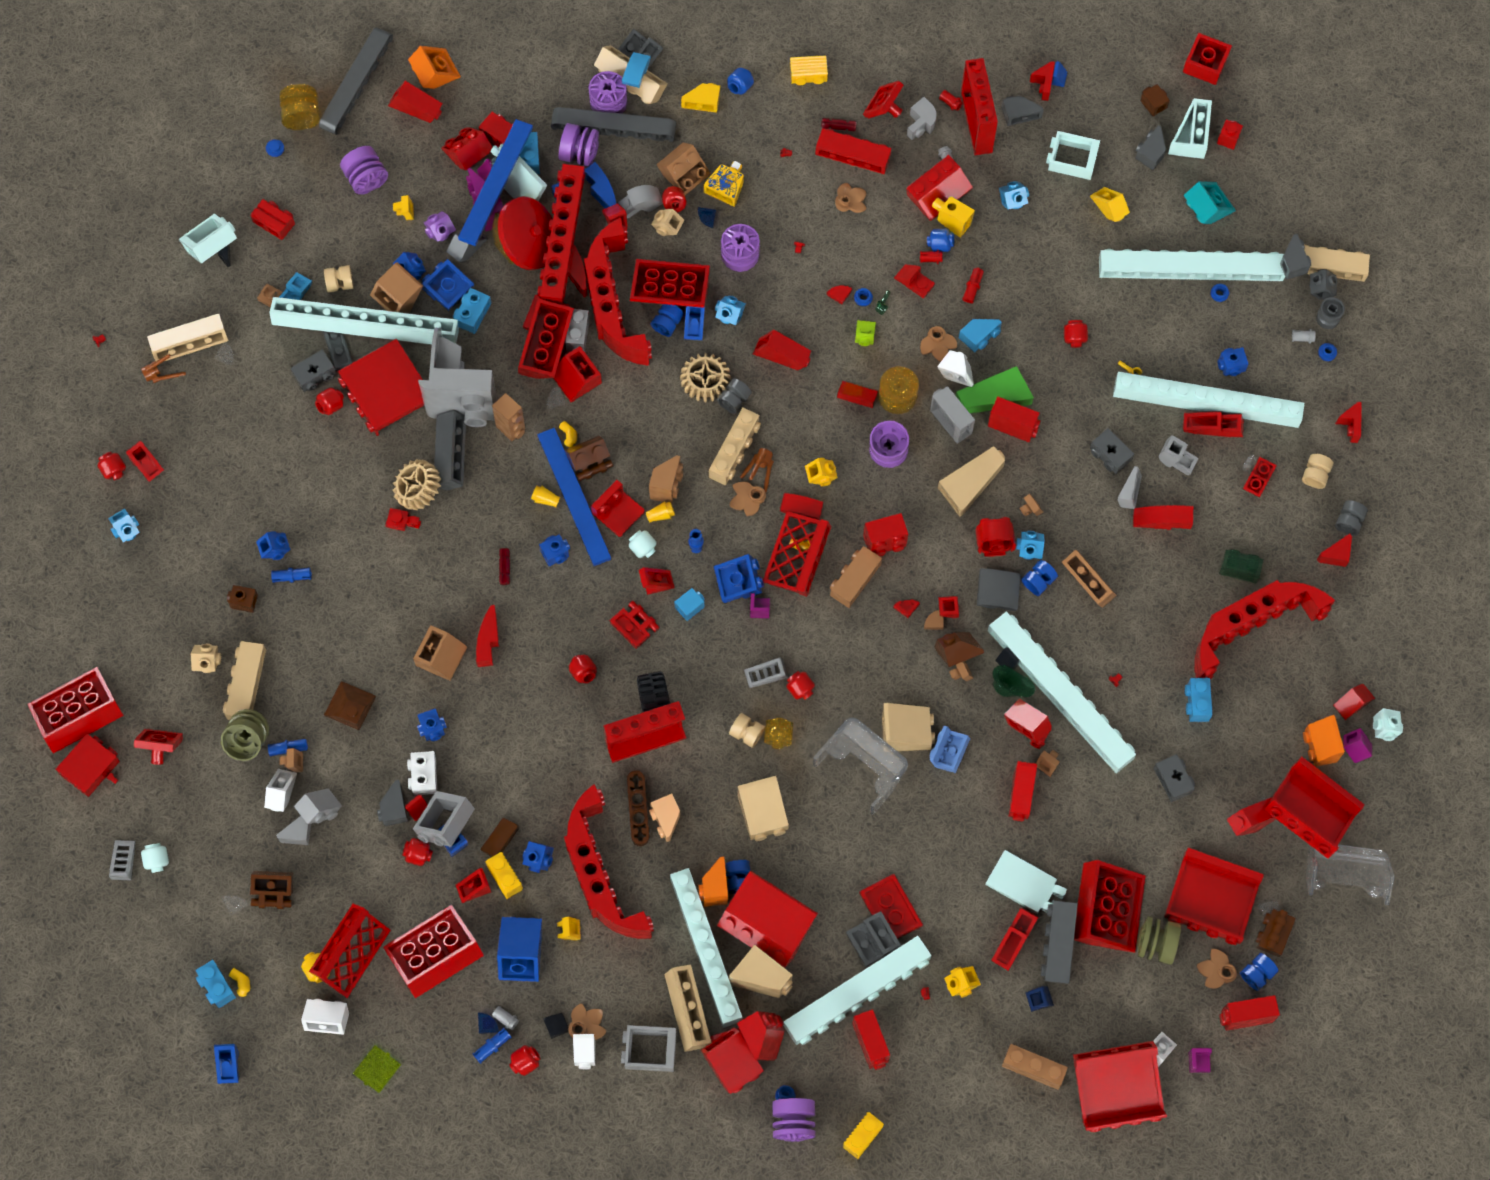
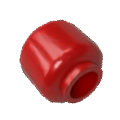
(674, 198)
(1075, 333)
(329, 401)
(111, 466)
(582, 668)
(800, 685)
(417, 852)
(524, 1060)

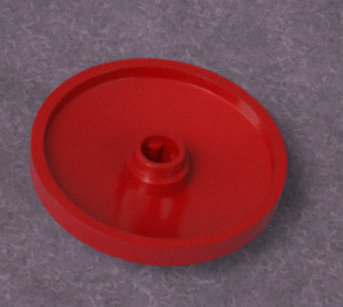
(524, 231)

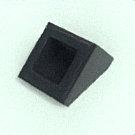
(224, 255)
(1007, 658)
(556, 1025)

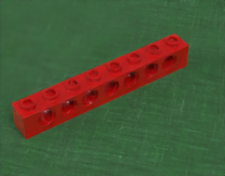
(568, 175)

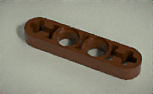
(638, 808)

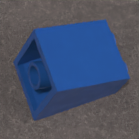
(519, 949)

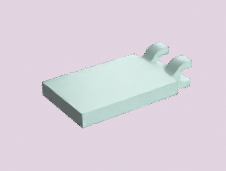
(522, 180)
(1024, 883)

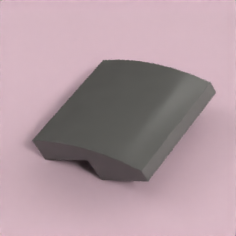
(639, 44)
(998, 589)
(873, 939)

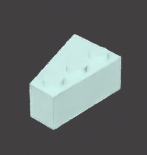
(1194, 131)

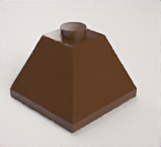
(957, 647)
(350, 705)

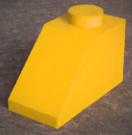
(703, 98)
(1111, 203)

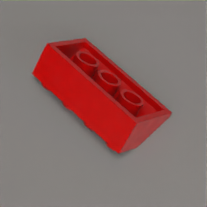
(545, 340)

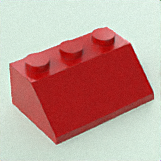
(941, 182)
(763, 1034)

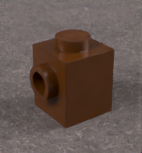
(1154, 99)
(242, 598)

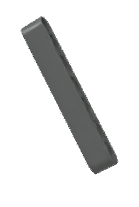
(354, 81)
(615, 123)

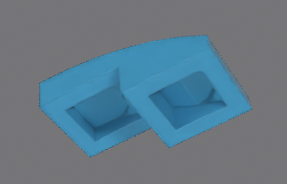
(636, 69)
(296, 287)

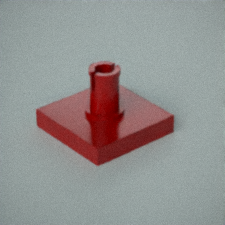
(884, 101)
(158, 742)

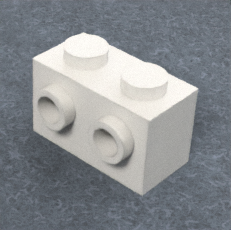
(423, 773)
(325, 1016)

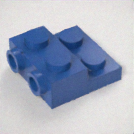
(446, 284)
(738, 578)

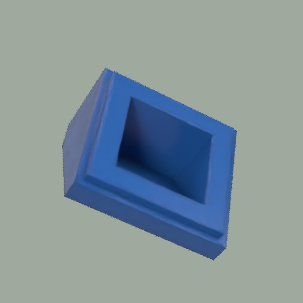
(1059, 75)

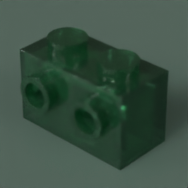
(1241, 566)

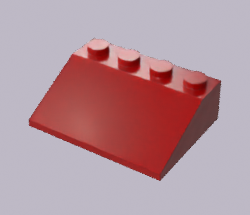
(670, 283)
(75, 710)
(1109, 906)
(768, 919)
(433, 951)

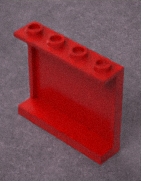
(383, 386)
(644, 732)
(1314, 807)
(1213, 896)
(1119, 1086)

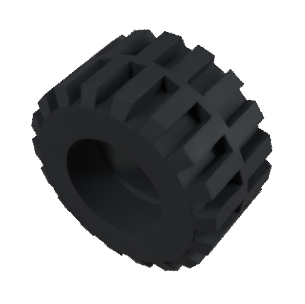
(652, 690)

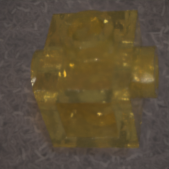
(778, 733)

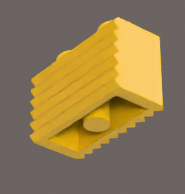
(808, 69)
(504, 875)
(863, 1135)

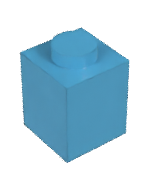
(690, 604)

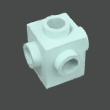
(1387, 724)

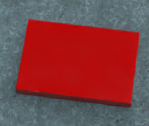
(893, 903)

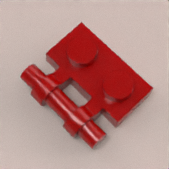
(630, 628)

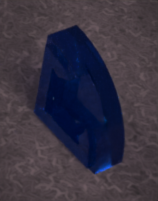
(707, 216)
(487, 1024)

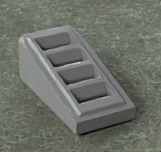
(1129, 493)
(770, 664)
(121, 875)

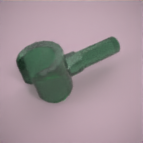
(881, 306)

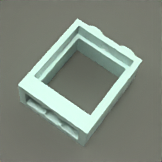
(1076, 142)
(208, 238)

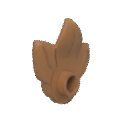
(852, 197)
(937, 346)
(744, 499)
(1214, 969)
(588, 1021)

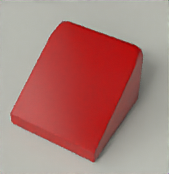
(949, 607)
(416, 807)

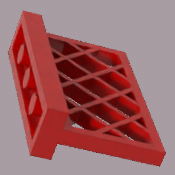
(812, 558)
(340, 943)

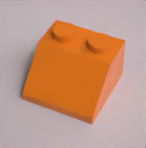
(433, 67)
(1324, 741)
(714, 885)

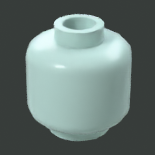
(642, 544)
(154, 857)

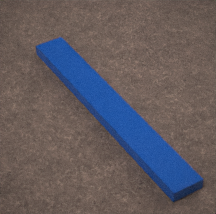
(495, 182)
(574, 497)

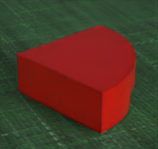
(839, 293)
(906, 607)

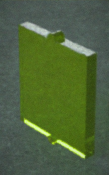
(376, 1069)

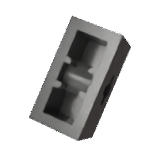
(304, 370)
(1107, 443)
(1174, 788)

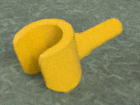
(1130, 370)

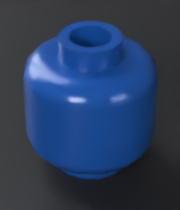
(740, 81)
(941, 240)

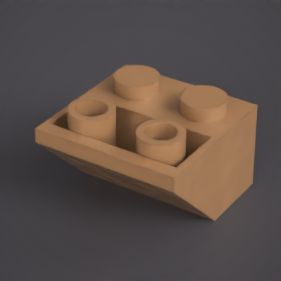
(684, 167)
(396, 290)
(665, 480)
(439, 653)

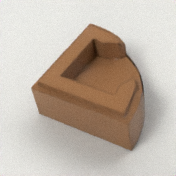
(934, 621)

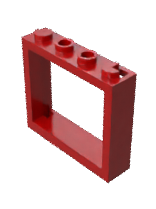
(979, 106)

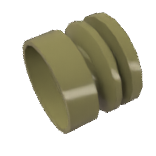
(244, 735)
(1159, 940)

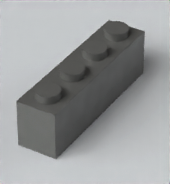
(450, 449)
(1060, 941)

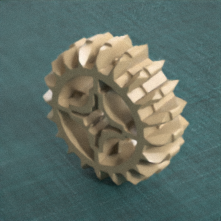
(712, 377)
(416, 484)

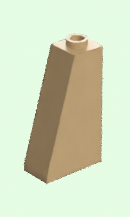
(970, 480)

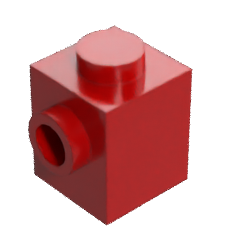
(1230, 134)

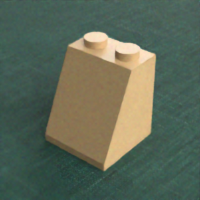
(907, 727)
(763, 808)
(761, 975)

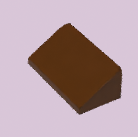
(500, 837)

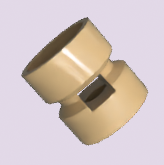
(338, 278)
(1317, 471)
(747, 730)

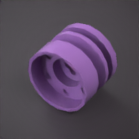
(608, 93)
(575, 144)
(363, 170)
(736, 255)
(889, 433)
(793, 1114)

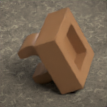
(267, 294)
(1031, 506)
(961, 671)
(293, 760)
(1048, 762)

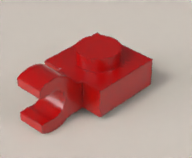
(400, 519)

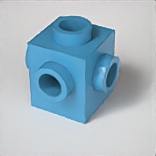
(1014, 195)
(729, 310)
(124, 526)
(1030, 545)

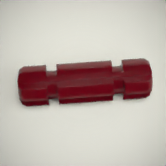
(838, 124)
(504, 566)

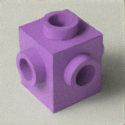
(439, 226)

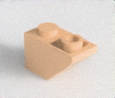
(667, 815)

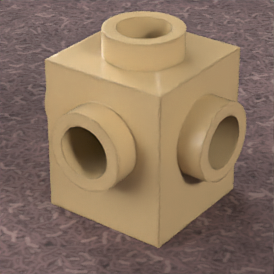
(667, 222)
(205, 658)

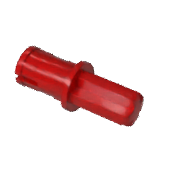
(973, 285)

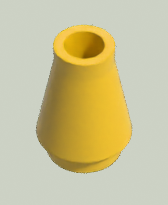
(544, 496)
(661, 512)

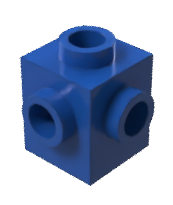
(412, 264)
(1232, 361)
(273, 545)
(554, 550)
(431, 725)
(537, 857)

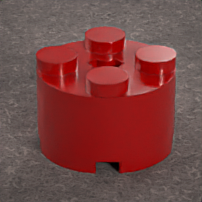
(995, 536)

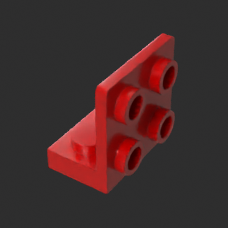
(617, 509)

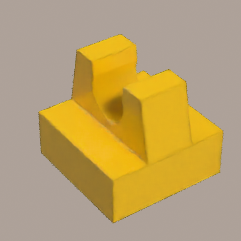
(404, 207)
(570, 928)

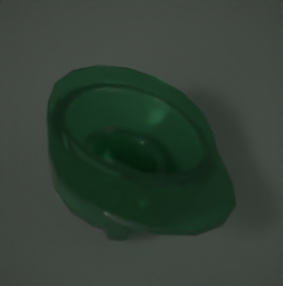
(1011, 683)

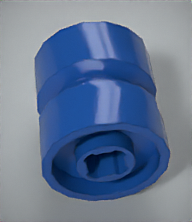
(666, 320)
(1041, 576)
(735, 870)
(1260, 970)

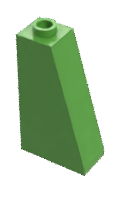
(1006, 385)

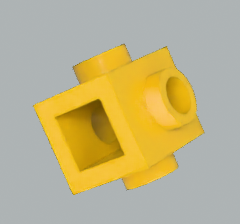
(821, 471)
(962, 981)

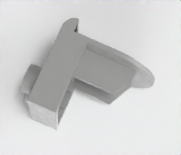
(457, 388)

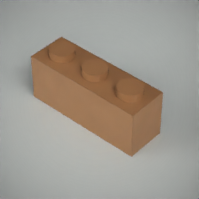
(509, 417)
(855, 576)
(1089, 578)
(1034, 1066)

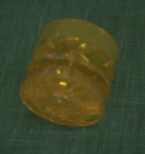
(299, 107)
(898, 399)

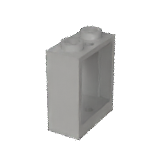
(952, 414)
(461, 809)
(647, 1030)

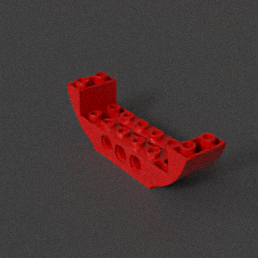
(606, 301)
(1254, 611)
(603, 903)

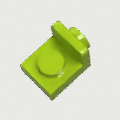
(865, 333)

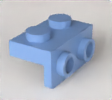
(949, 749)

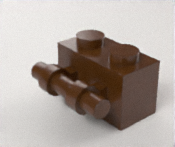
(586, 454)
(271, 883)
(1275, 933)

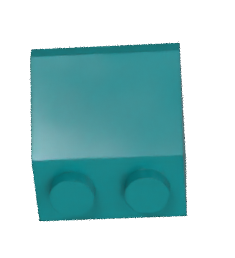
(1208, 202)

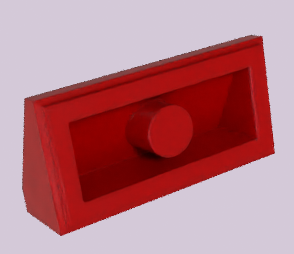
(857, 394)

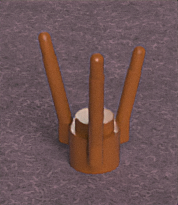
(151, 371)
(761, 459)

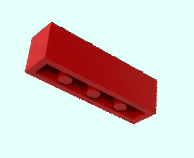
(853, 151)

